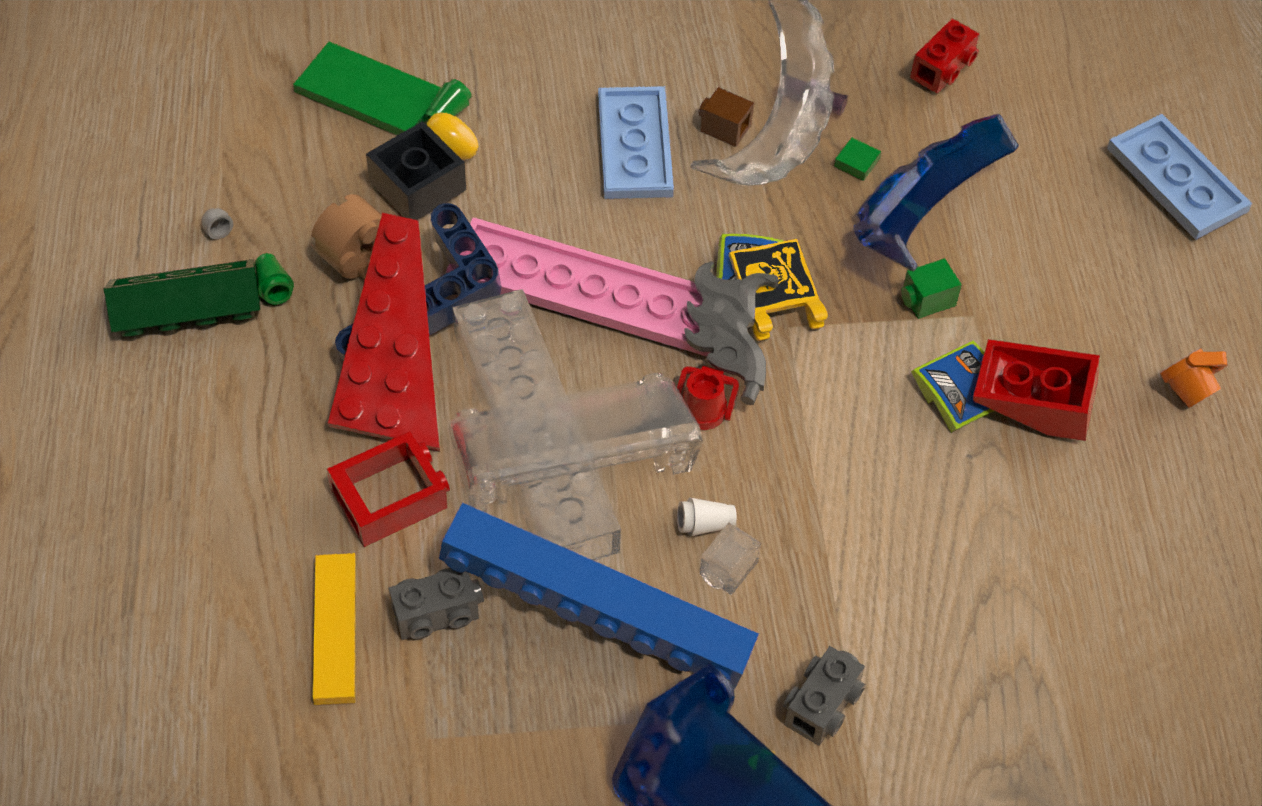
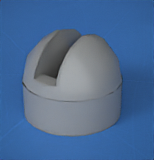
(221, 223)

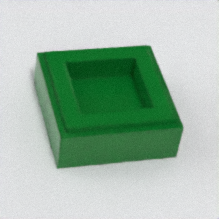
(857, 158)

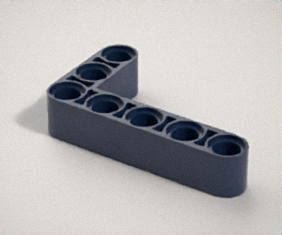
(460, 281)

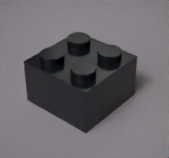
(416, 171)

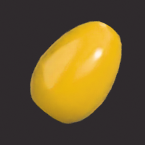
(454, 134)

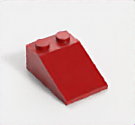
(1039, 387)

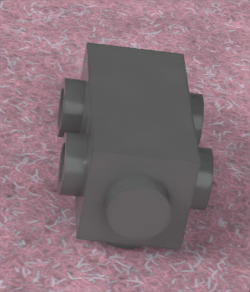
(435, 603)
(824, 695)

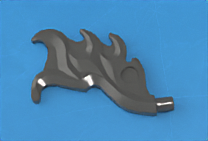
(724, 323)

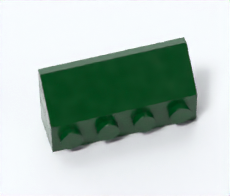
(182, 296)

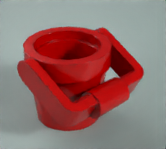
(706, 395)

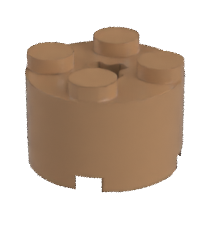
(347, 235)

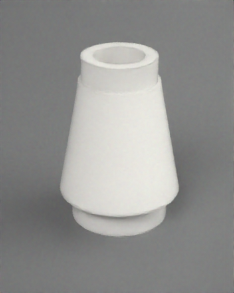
(704, 516)

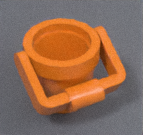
(1194, 375)

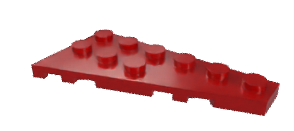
(388, 361)

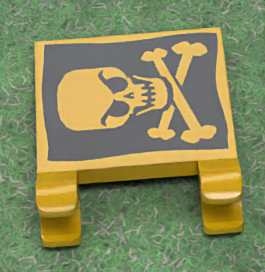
(794, 283)

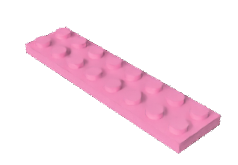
(591, 285)

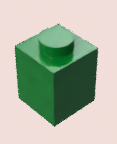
(931, 288)

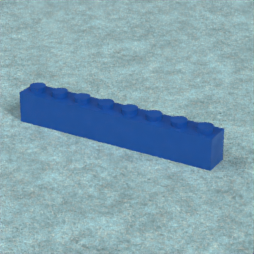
(595, 595)

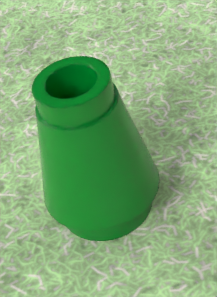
(450, 99)
(273, 280)

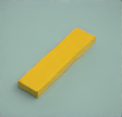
(335, 629)

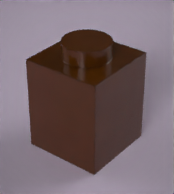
(726, 116)

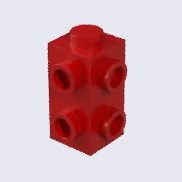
(945, 56)

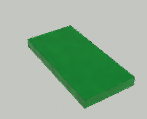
(366, 89)

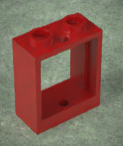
(400, 514)

